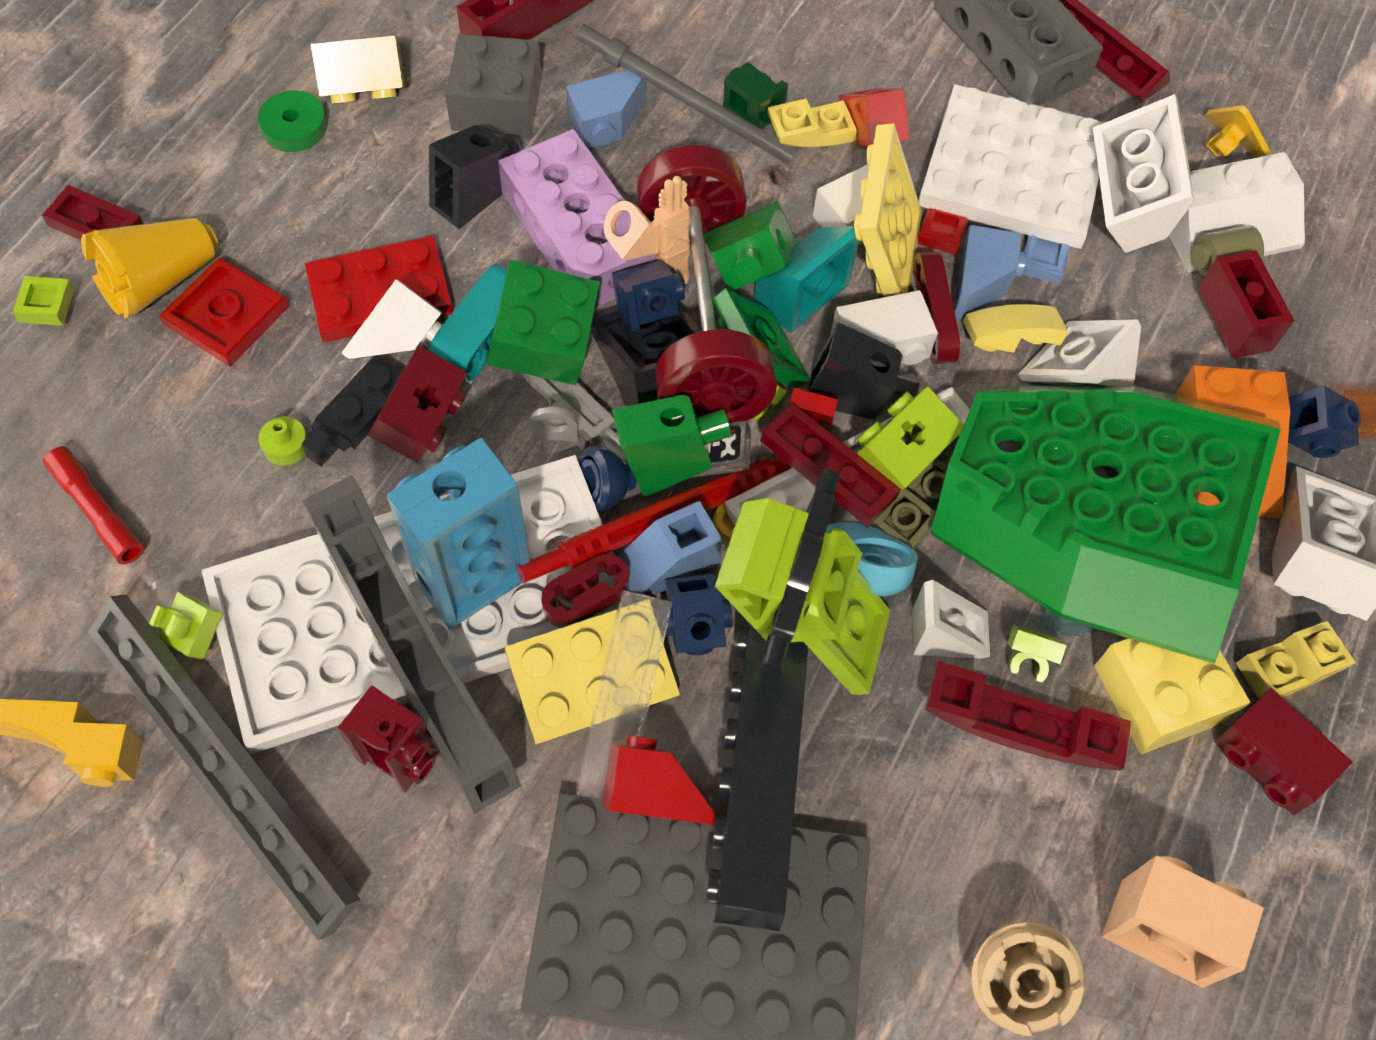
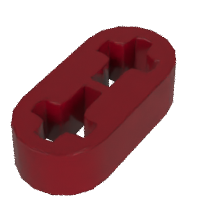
(579, 584)

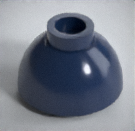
(606, 476)

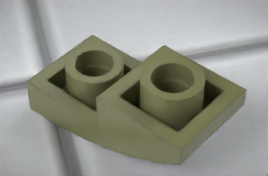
(914, 510)

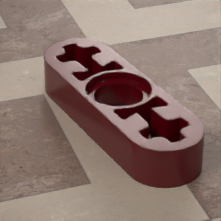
(932, 282)

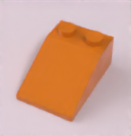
(1253, 393)

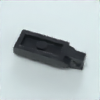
(352, 411)

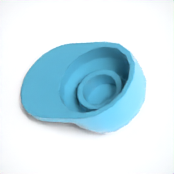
(885, 560)

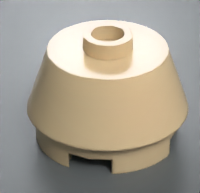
(1027, 978)

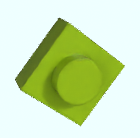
(43, 300)

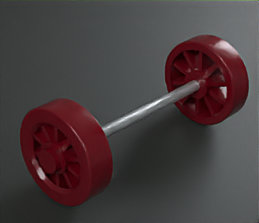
(714, 365)

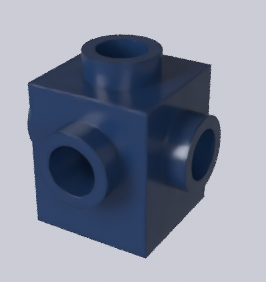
(1323, 422)
(697, 614)

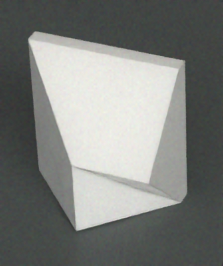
(1089, 356)

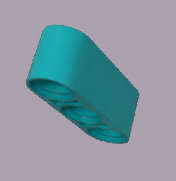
(469, 329)

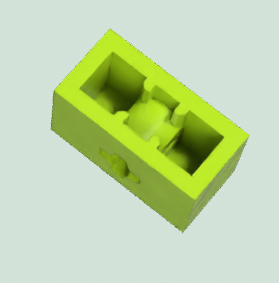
(926, 425)

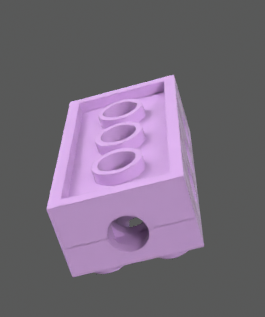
(571, 233)

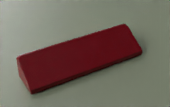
(1120, 58)

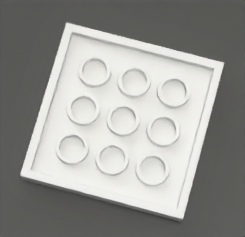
(1014, 166)

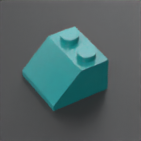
(814, 276)

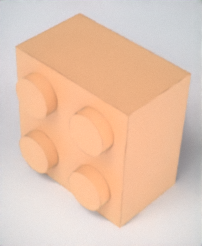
(1183, 921)

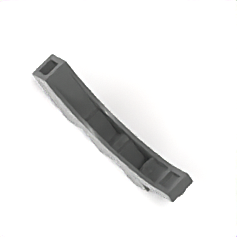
(410, 644)

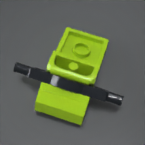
(805, 586)

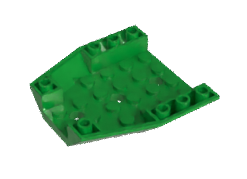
(1120, 549)

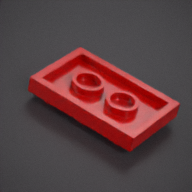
(353, 284)

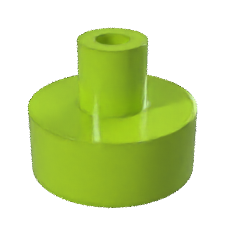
(282, 440)

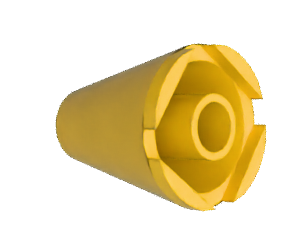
(146, 260)

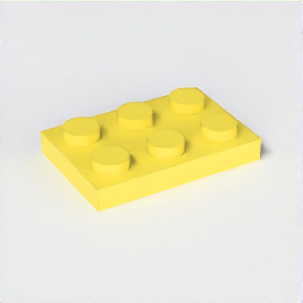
(562, 675)

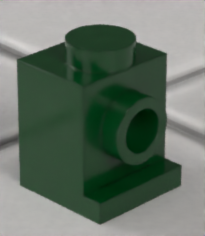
(750, 94)

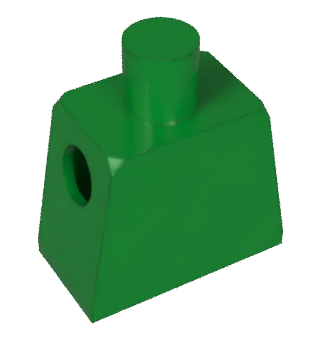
(749, 246)
(668, 440)

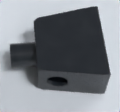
(466, 172)
(859, 373)

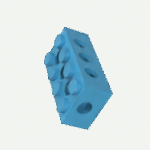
(469, 541)

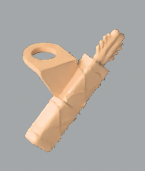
(664, 236)

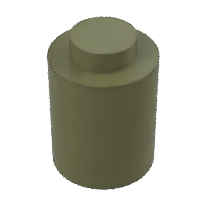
(1224, 243)

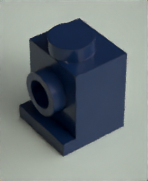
(647, 293)

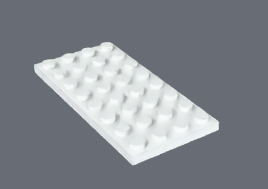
(305, 653)

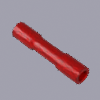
(108, 525)

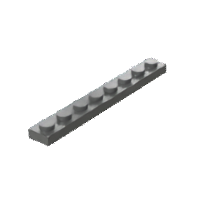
(224, 768)

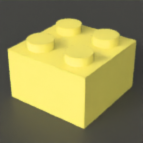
(1168, 692)

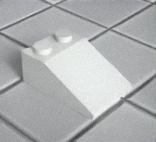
(1327, 544)

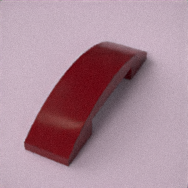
(1026, 723)

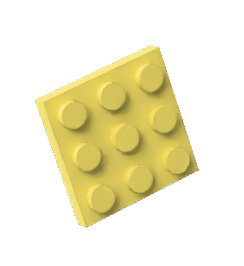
(888, 214)

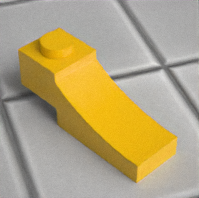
(90, 749)

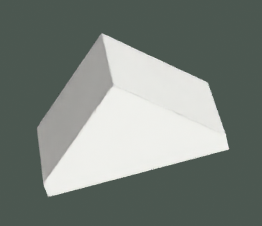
(948, 624)

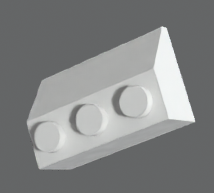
(1144, 173)
(1241, 194)

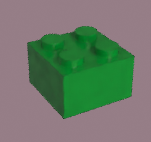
(543, 322)

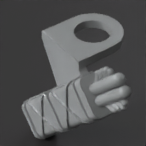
(571, 414)

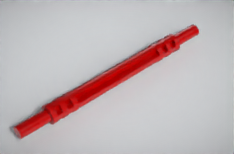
(626, 529)

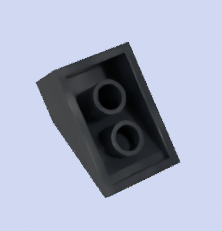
(635, 354)

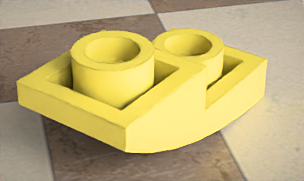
(812, 127)
(1005, 326)
(1296, 661)

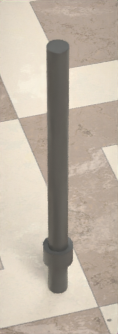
(618, 54)

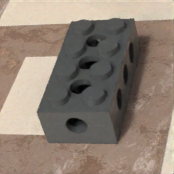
(1026, 44)

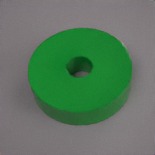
(292, 121)

